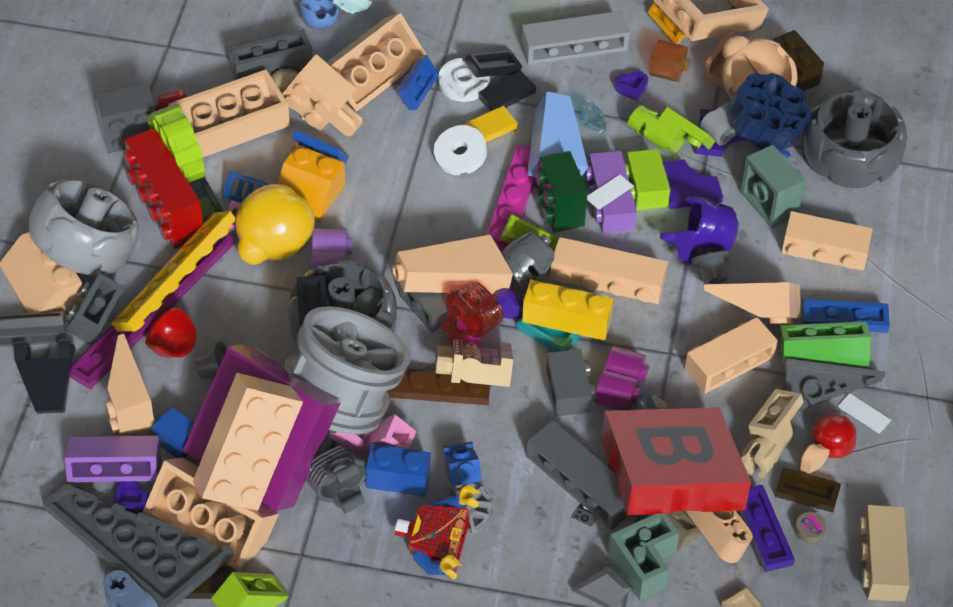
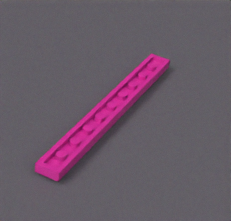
(513, 201)

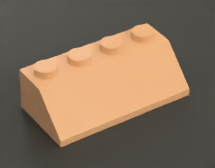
(377, 59)
(235, 112)
(180, 504)

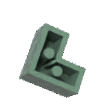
(641, 551)

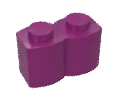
(621, 379)

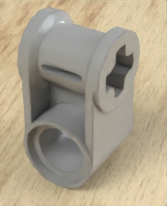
(719, 125)

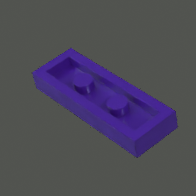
(766, 531)

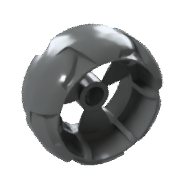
(859, 114)
(353, 288)

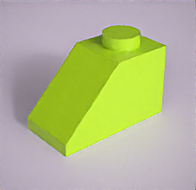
(250, 591)

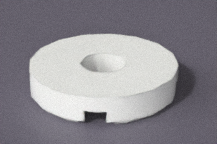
(457, 89)
(457, 137)

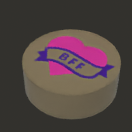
(810, 527)

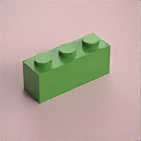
(826, 343)

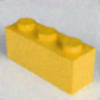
(567, 310)

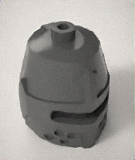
(528, 257)

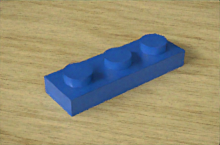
(832, 311)

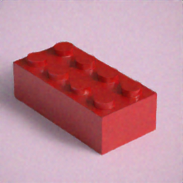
(162, 187)

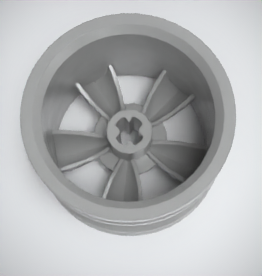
(351, 361)

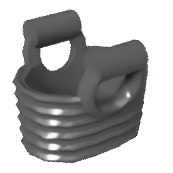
(335, 472)

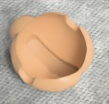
(754, 56)

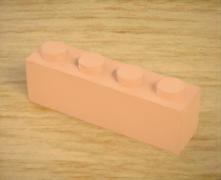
(609, 270)

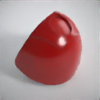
(172, 334)

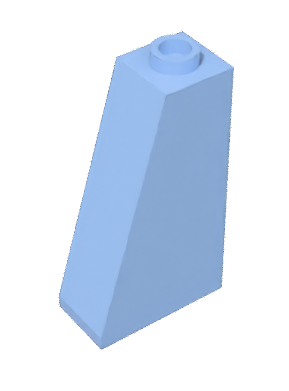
(555, 132)

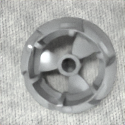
(83, 227)

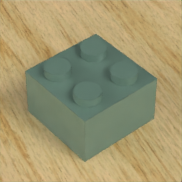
(772, 185)

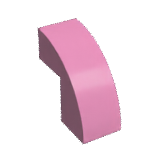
(390, 432)

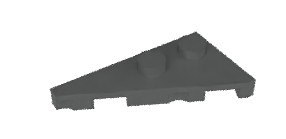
(825, 381)

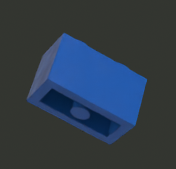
(398, 470)

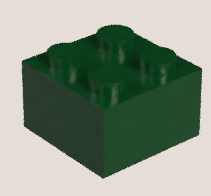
(561, 192)

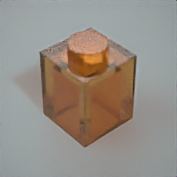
(669, 61)

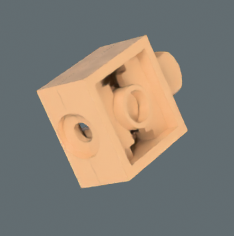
(321, 97)

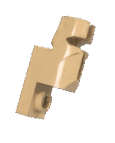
(770, 431)

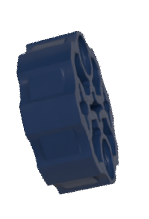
(769, 111)

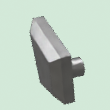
(604, 587)

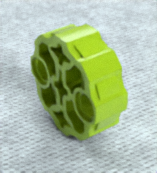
(179, 139)

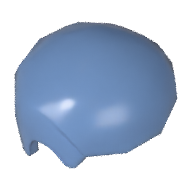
(319, 13)

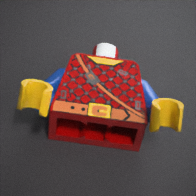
(439, 532)

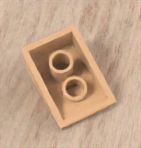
(767, 300)
(128, 401)

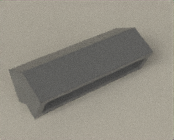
(32, 327)

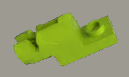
(668, 129)

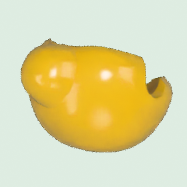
(273, 224)

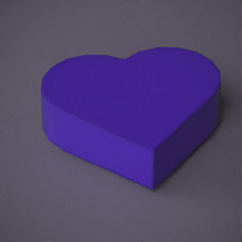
(632, 85)
(511, 306)
(131, 496)

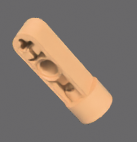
(724, 532)

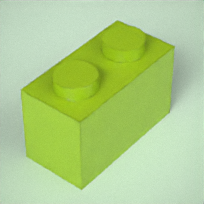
(649, 179)

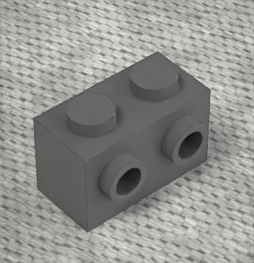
(94, 308)

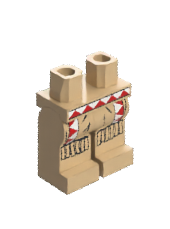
(475, 363)

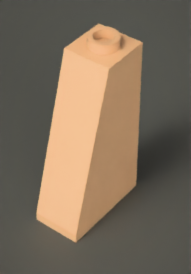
(452, 265)

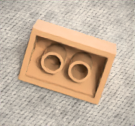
(38, 280)

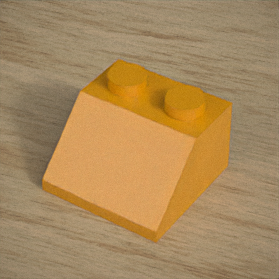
(313, 178)

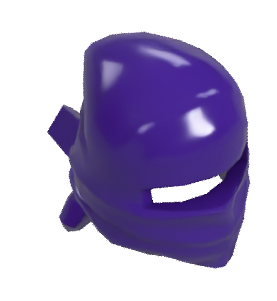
(708, 227)

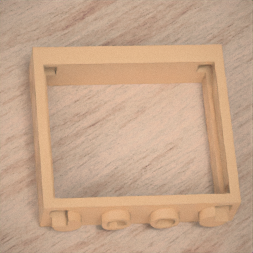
(746, 17)

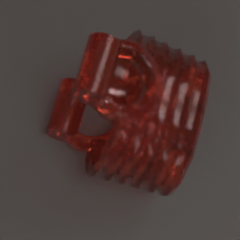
(475, 308)

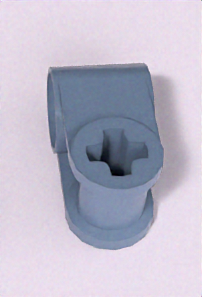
(125, 592)

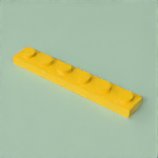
(174, 270)

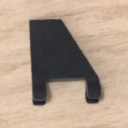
(46, 378)

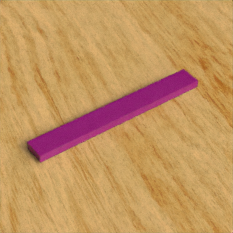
(99, 357)

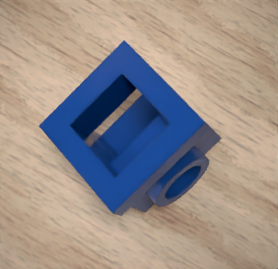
(462, 464)

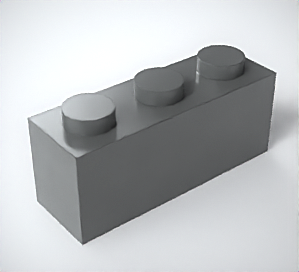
(272, 53)

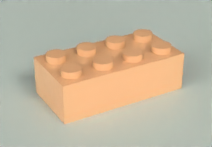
(247, 442)

